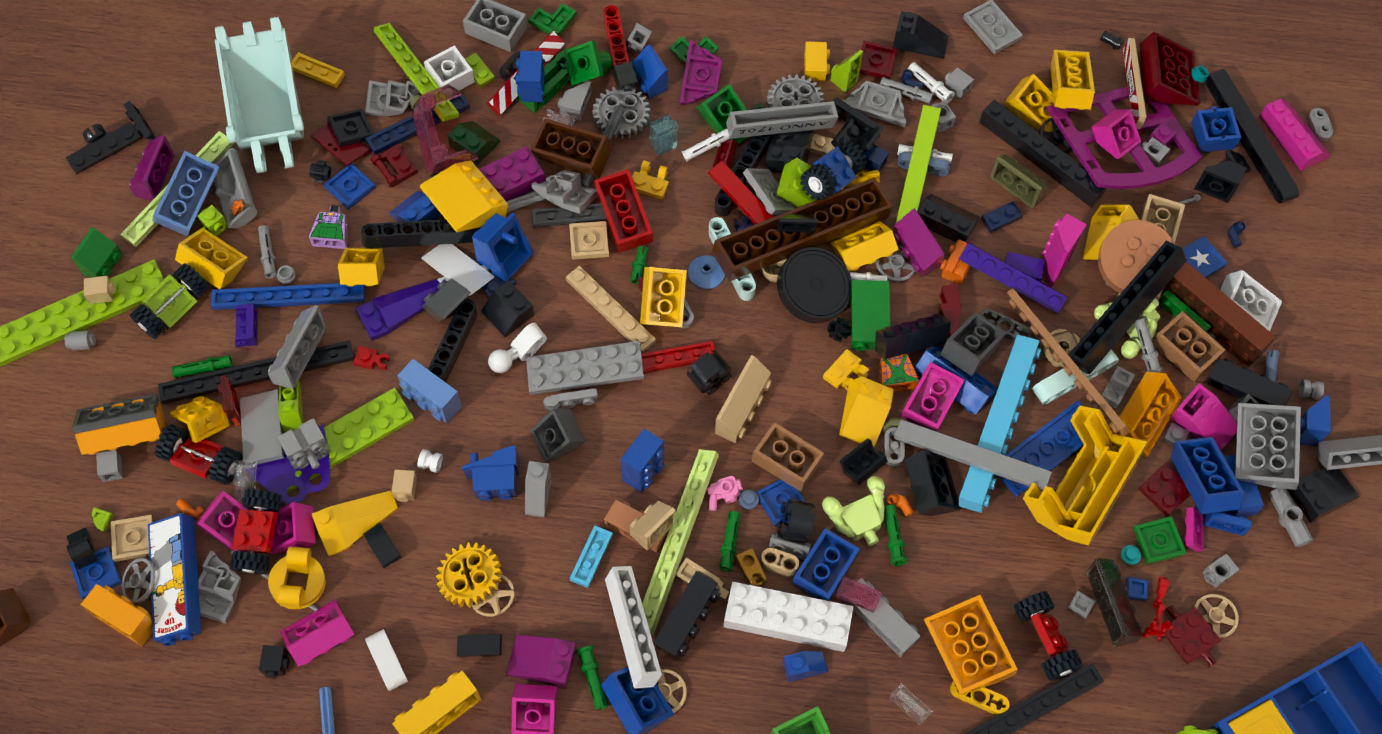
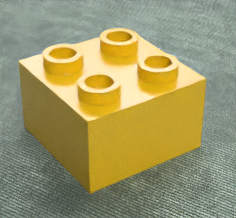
(361, 266)

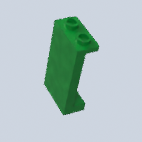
(868, 312)

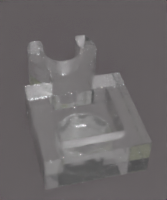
(562, 117)

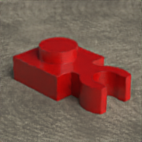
(369, 357)

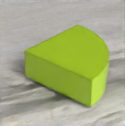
(102, 519)

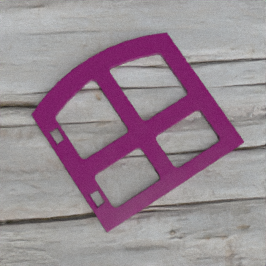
(1150, 174)

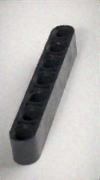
(748, 156)
(413, 234)

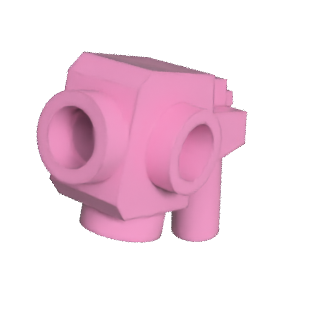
(726, 489)

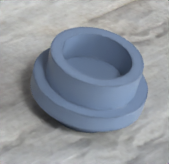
(748, 499)

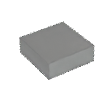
(1081, 605)

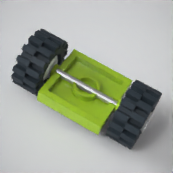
(169, 301)

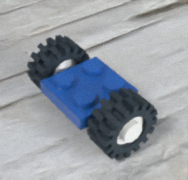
(833, 171)

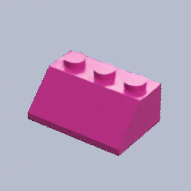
(316, 633)

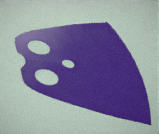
(280, 475)

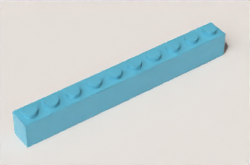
(1000, 419)

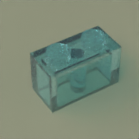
(663, 134)

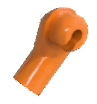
(900, 502)
(186, 508)

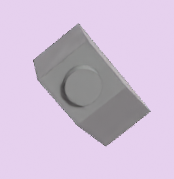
(576, 100)

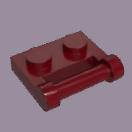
(399, 162)

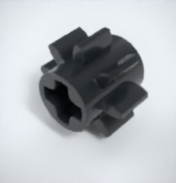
(320, 171)
(839, 329)

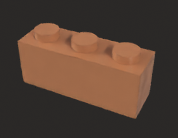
(620, 518)

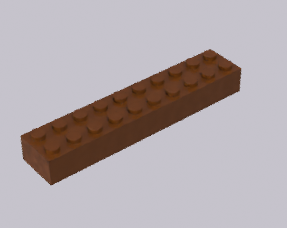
(835, 215)

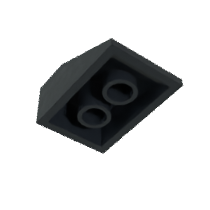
(919, 36)
(787, 147)
(1323, 493)

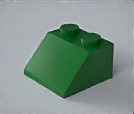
(96, 255)

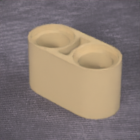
(778, 565)

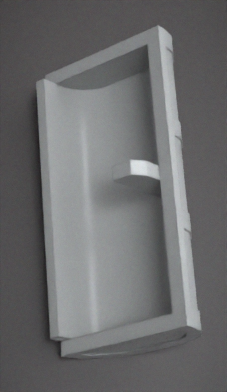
(232, 186)

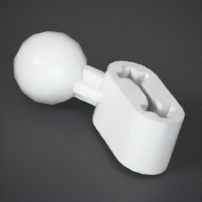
(523, 346)

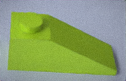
(847, 72)

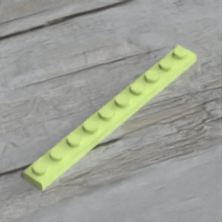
(678, 537)

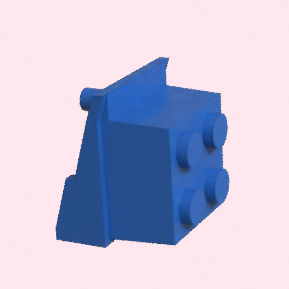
(502, 246)
(495, 474)

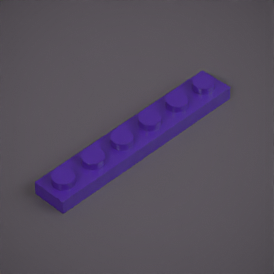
(1013, 277)

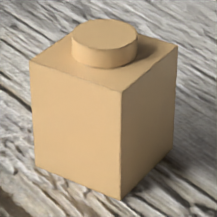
(99, 289)
(404, 485)

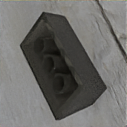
(1113, 602)

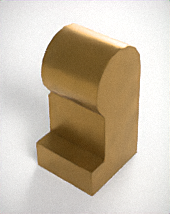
(751, 568)

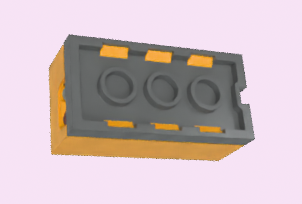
(119, 424)

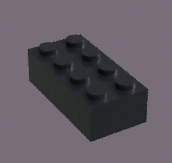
(687, 616)

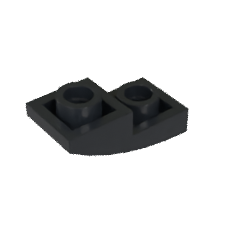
(382, 545)
(479, 645)

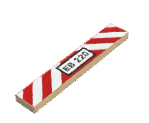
(1134, 82)

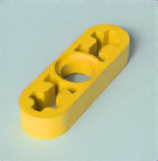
(982, 705)

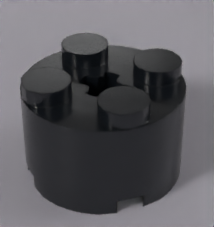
(709, 372)
(796, 520)

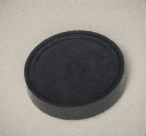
(814, 285)

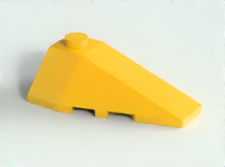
(346, 522)

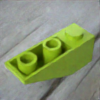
(290, 407)

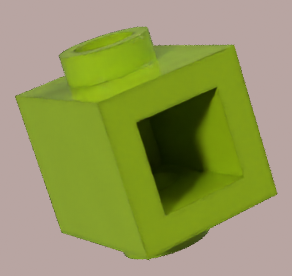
(212, 220)

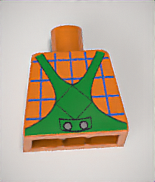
(898, 373)

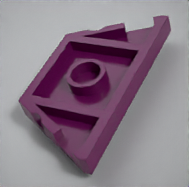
(700, 75)

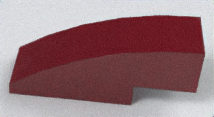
(950, 305)

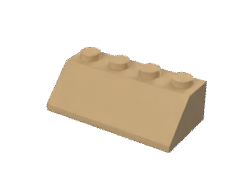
(742, 400)

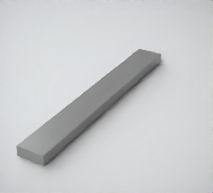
(972, 455)

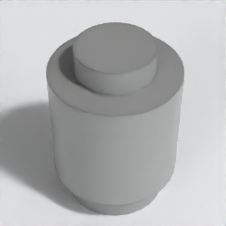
(80, 340)

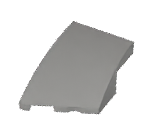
(389, 98)
(566, 191)
(217, 589)

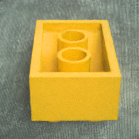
(1030, 102)
(865, 410)

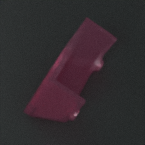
(434, 154)

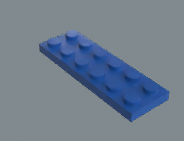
(1047, 447)

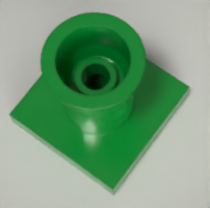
(587, 62)

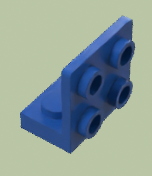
(1228, 522)

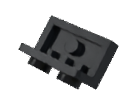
(862, 462)

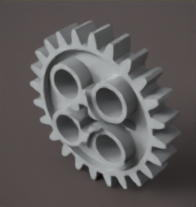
(796, 88)
(622, 99)

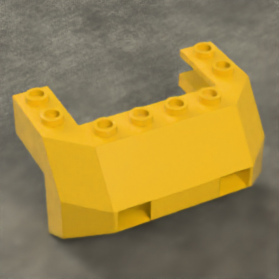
(1091, 481)

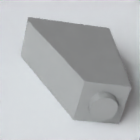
(537, 488)

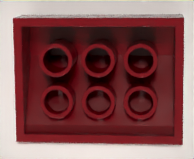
(1168, 71)

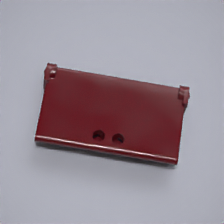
(346, 154)

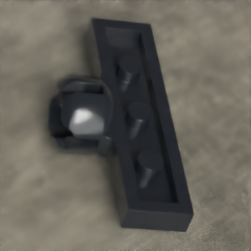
(102, 145)

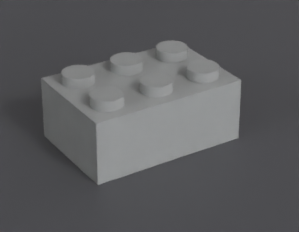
(495, 24)

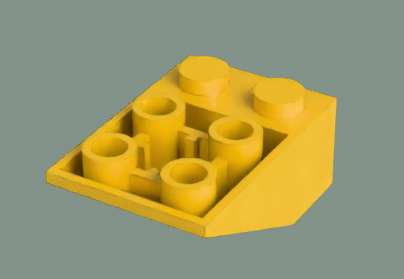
(1102, 223)

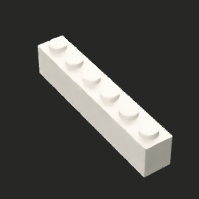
(633, 627)

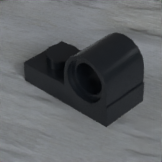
(81, 548)

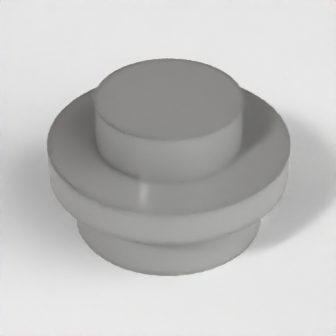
(286, 274)

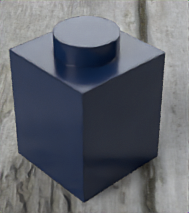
(876, 158)

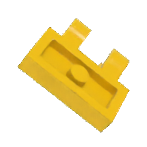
(651, 185)
(842, 368)

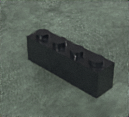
(912, 336)
(1241, 381)

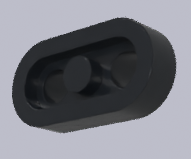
(509, 65)

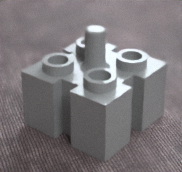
(304, 445)

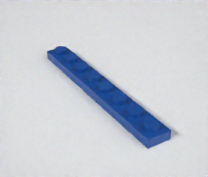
(287, 295)

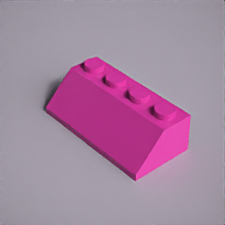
(1293, 134)
(1061, 246)

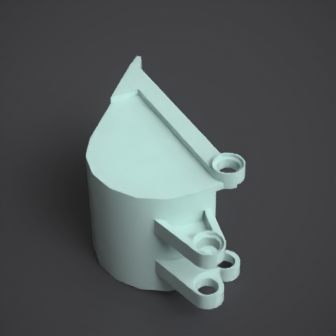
(259, 91)

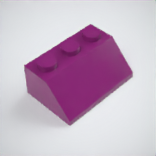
(152, 169)
(918, 243)

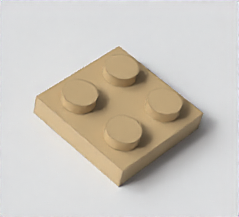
(589, 240)
(130, 538)

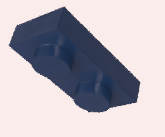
(1001, 217)

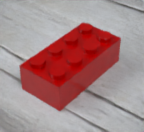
(623, 211)

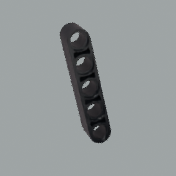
(454, 334)

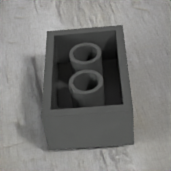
(973, 344)

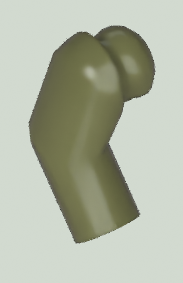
(892, 422)

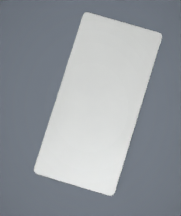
(456, 265)

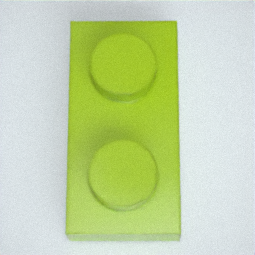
(481, 72)

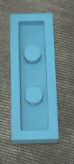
(591, 556)

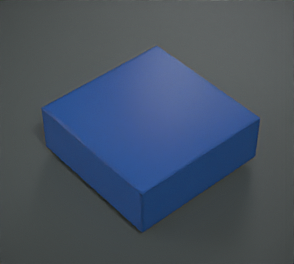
(1137, 588)

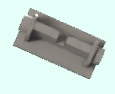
(795, 548)

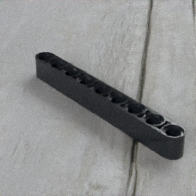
(1253, 138)

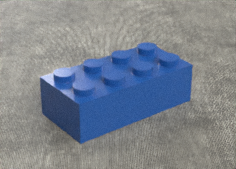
(1207, 475)

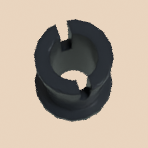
(1111, 40)

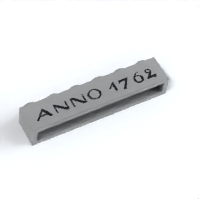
(781, 119)

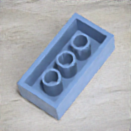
(185, 193)

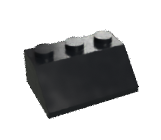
(947, 219)
(932, 483)

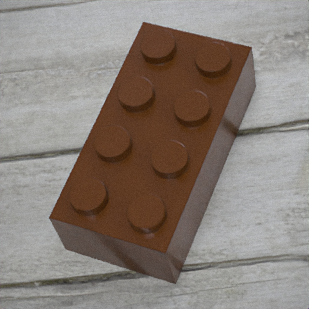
(572, 147)

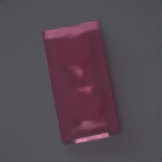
(859, 594)

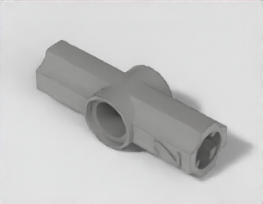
(1295, 528)

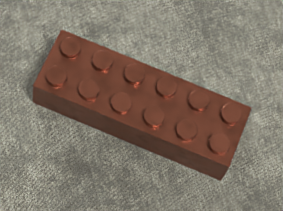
(1228, 321)

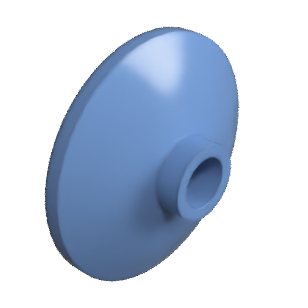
(702, 278)

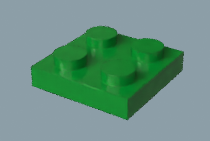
(1159, 540)

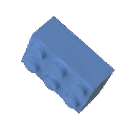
(429, 391)

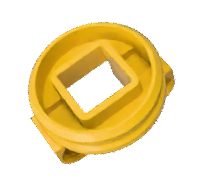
(296, 561)

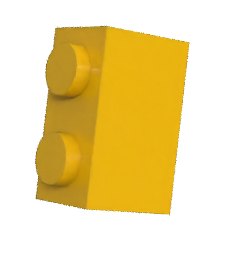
(815, 61)

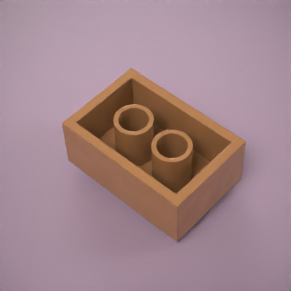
(1188, 346)
(787, 457)

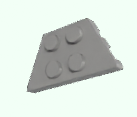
(878, 102)

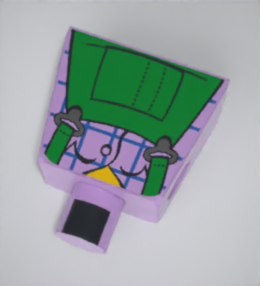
(330, 229)

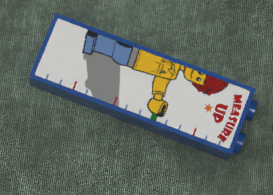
(176, 579)

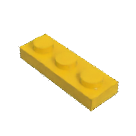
(317, 70)

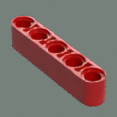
(615, 35)

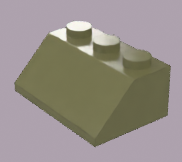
(1019, 180)

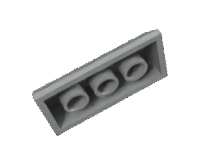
(298, 348)

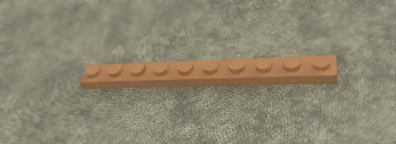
(1069, 367)

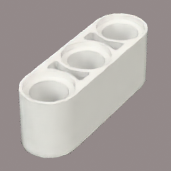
(386, 660)

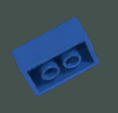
(643, 461)
(825, 566)

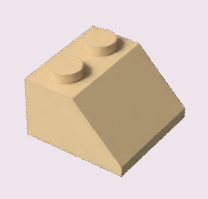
(653, 524)

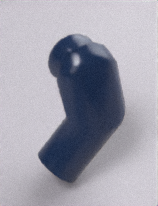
(908, 79)
(1234, 232)

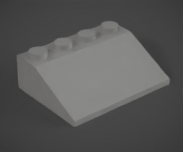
(1268, 445)

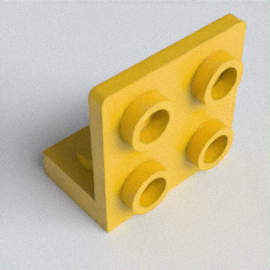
(202, 417)

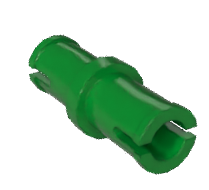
(639, 264)

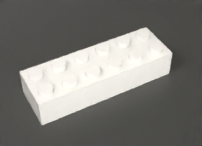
(788, 616)

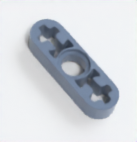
(935, 166)

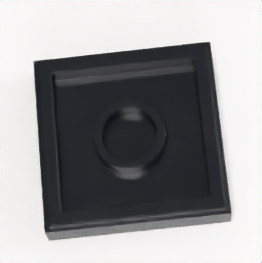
(350, 127)

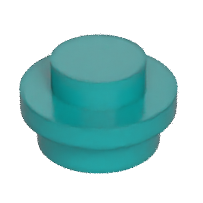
(1200, 73)
(1130, 555)

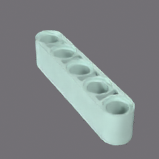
(743, 282)
(1061, 383)

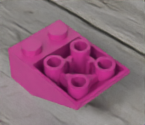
(1205, 417)

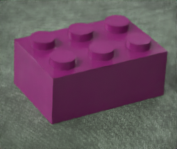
(514, 174)

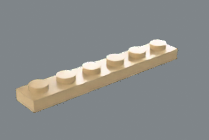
(610, 308)

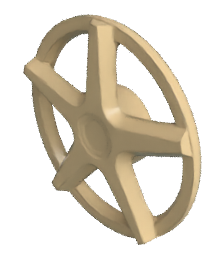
(493, 600)
(1216, 614)
(667, 689)

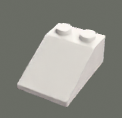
(1252, 297)

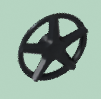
(1056, 135)

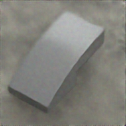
(1117, 386)

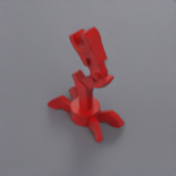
(1156, 627)

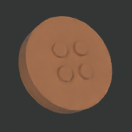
(1128, 250)

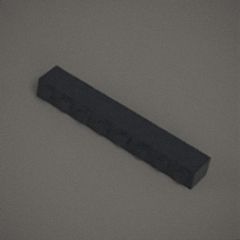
(1041, 152)
(1128, 307)

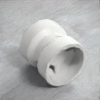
(430, 460)

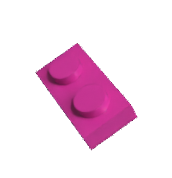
(1194, 529)

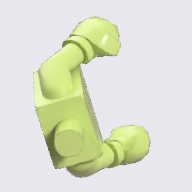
(1132, 348)
(861, 517)

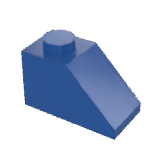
(804, 665)

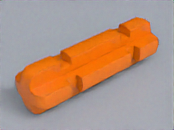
(237, 207)

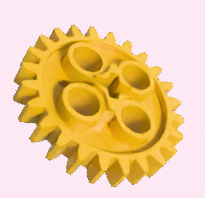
(451, 581)

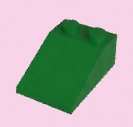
(718, 107)

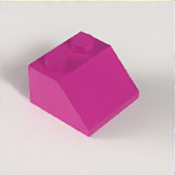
(1117, 132)
(293, 528)
(534, 709)

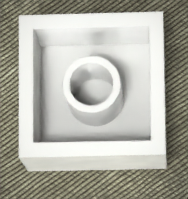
(450, 68)

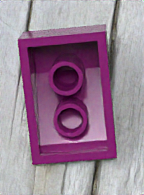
(542, 660)

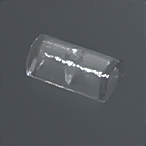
(243, 478)
(910, 704)

